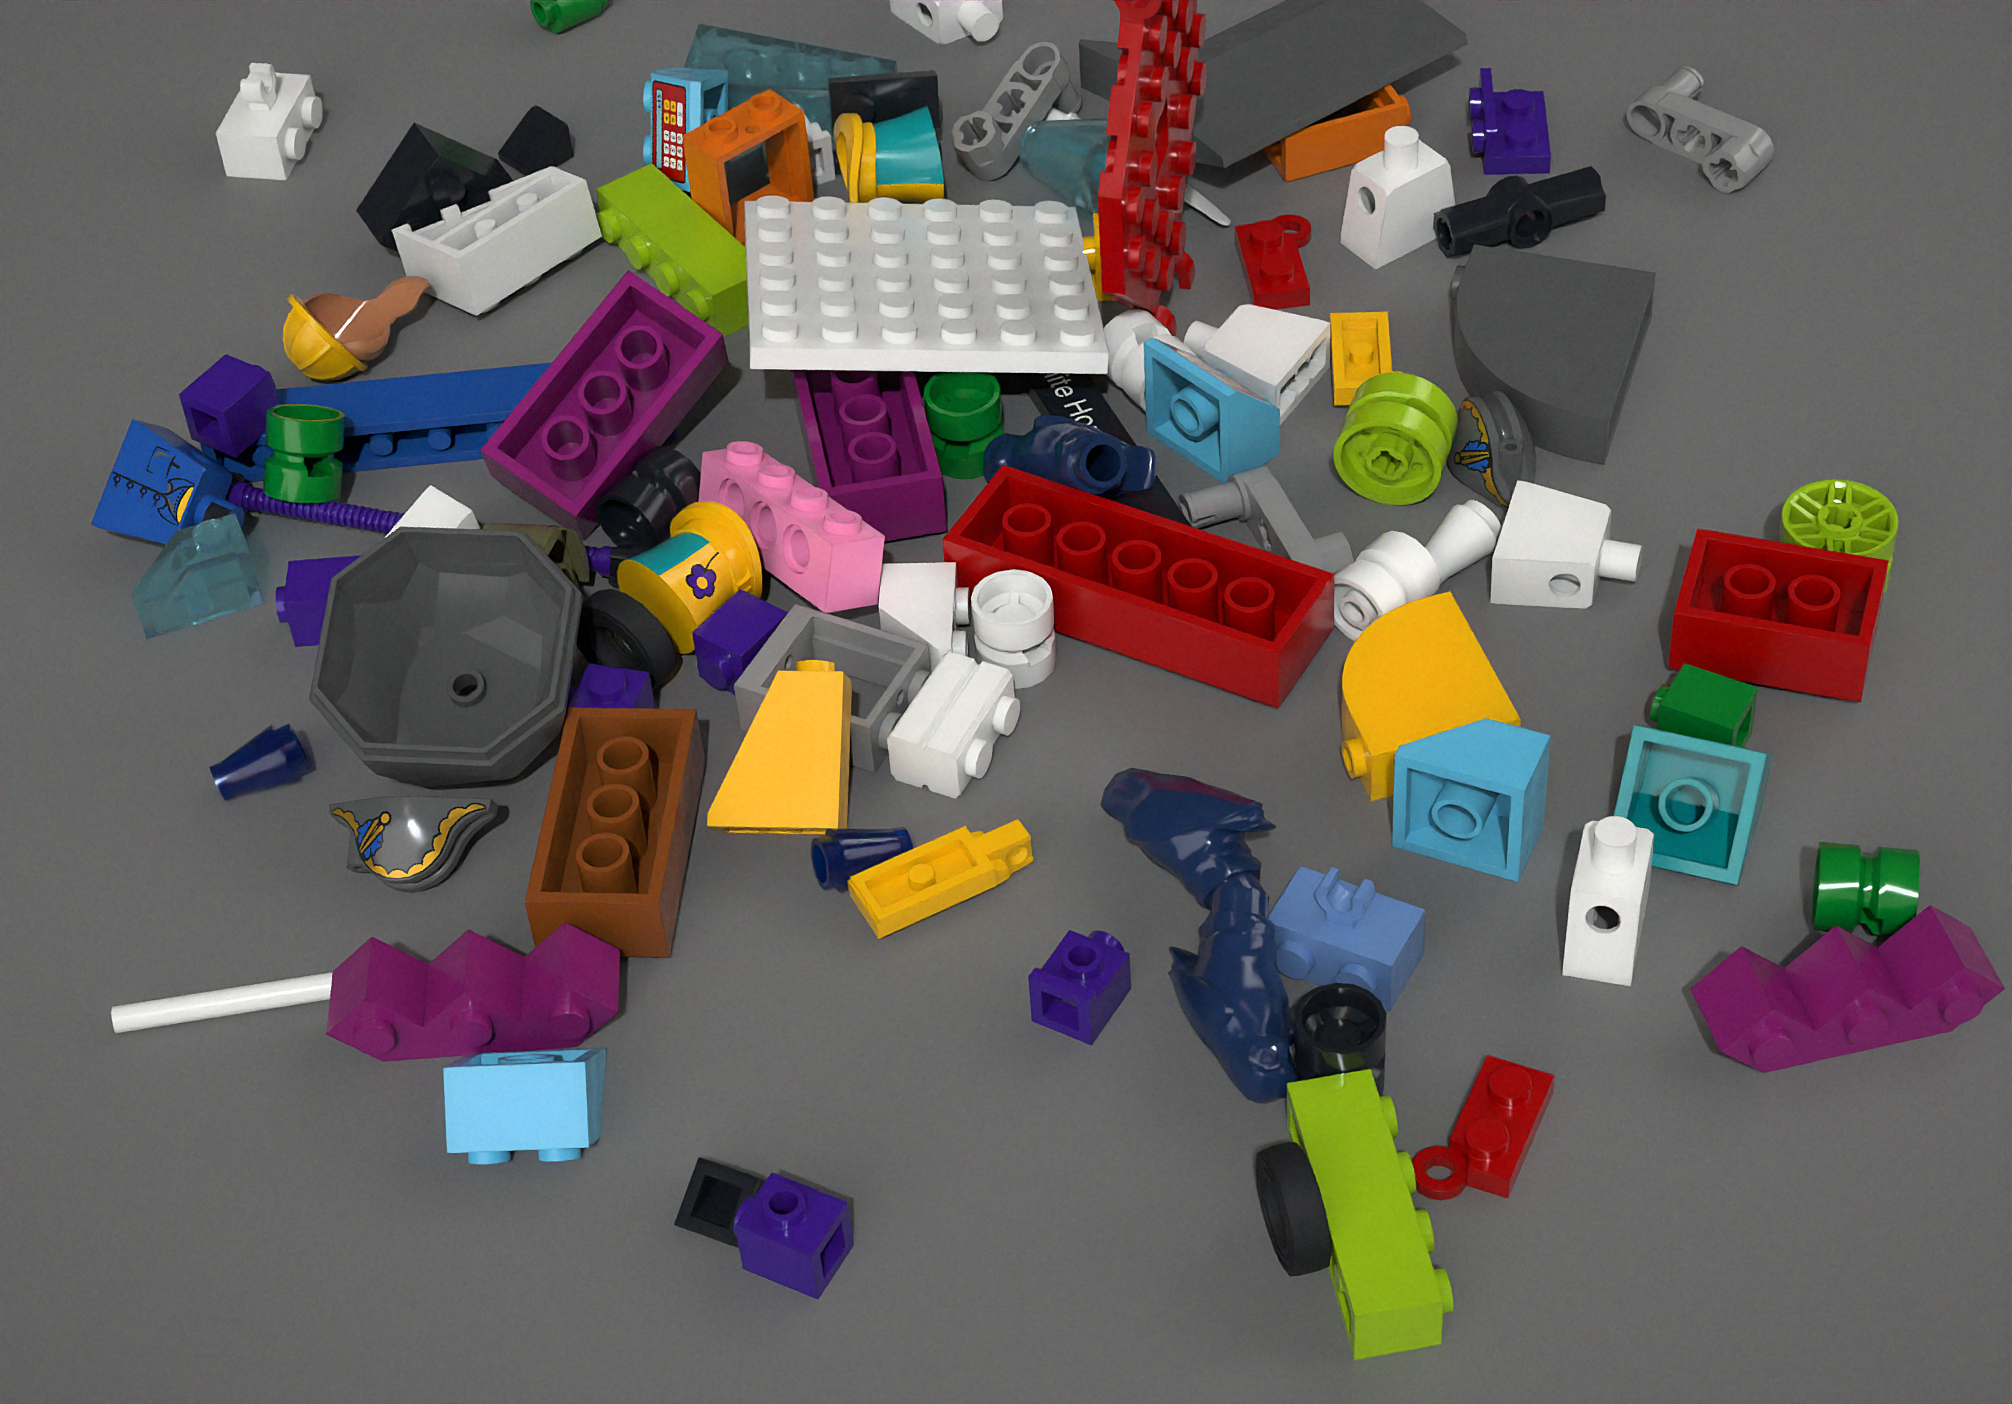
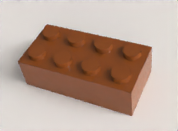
(618, 827)

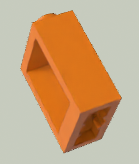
(721, 138)
(1342, 139)

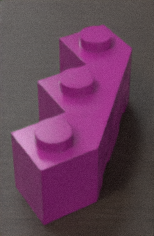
(1847, 994)
(474, 997)

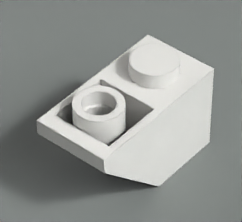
(925, 606)

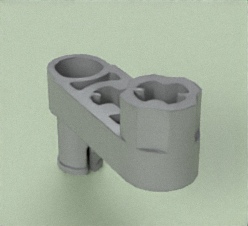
(992, 138)
(1731, 147)
(1270, 516)

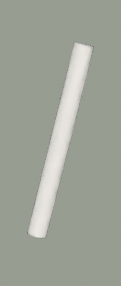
(221, 1002)

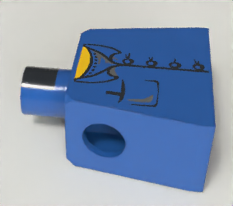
(162, 486)

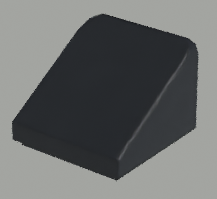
(537, 143)
(714, 1200)

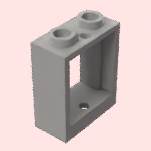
(855, 650)

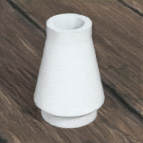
(1463, 538)

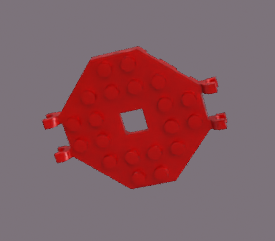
(1150, 153)

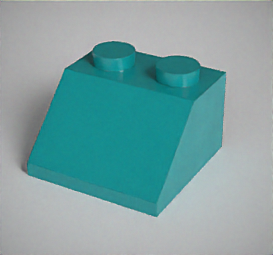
(1695, 799)

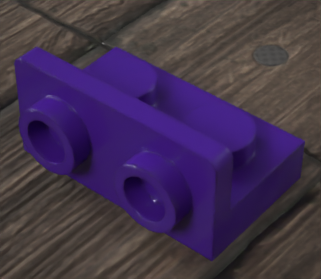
(1509, 129)

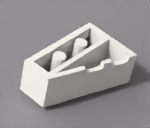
(501, 244)

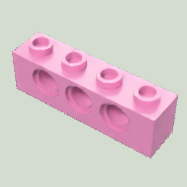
(797, 528)

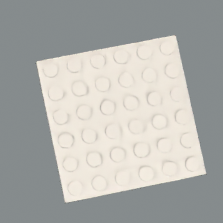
(920, 287)

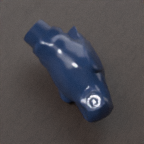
(1074, 457)
(1189, 828)
(1238, 995)

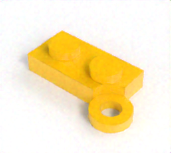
(1358, 351)

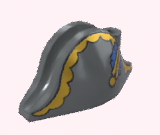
(1492, 448)
(410, 838)

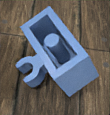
(1347, 934)

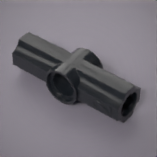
(1519, 211)

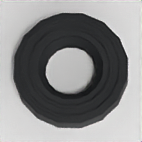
(618, 613)
(1293, 1209)

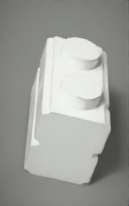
(953, 725)

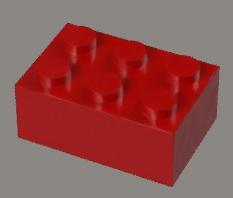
(1778, 614)

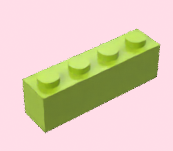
(677, 246)
(1377, 1238)

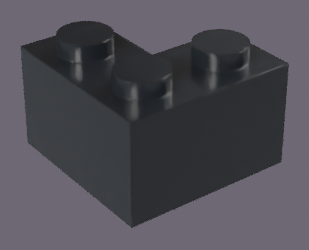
(425, 177)

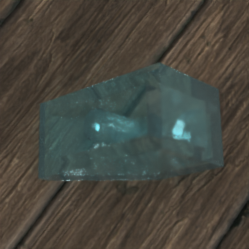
(197, 578)

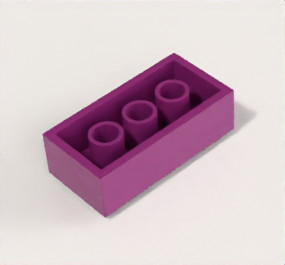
(605, 402)
(872, 447)

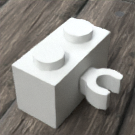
(268, 124)

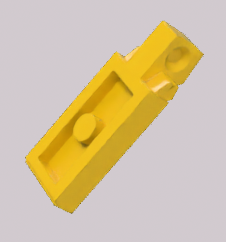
(938, 875)

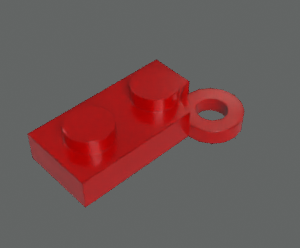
(1273, 261)
(1490, 1132)

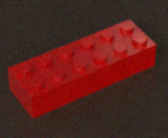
(1150, 584)

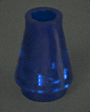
(262, 763)
(851, 851)

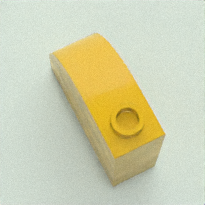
(1410, 680)

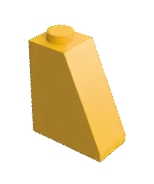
(792, 760)

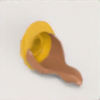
(337, 334)

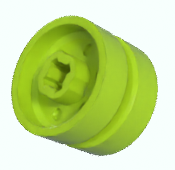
(1395, 439)
(1841, 519)

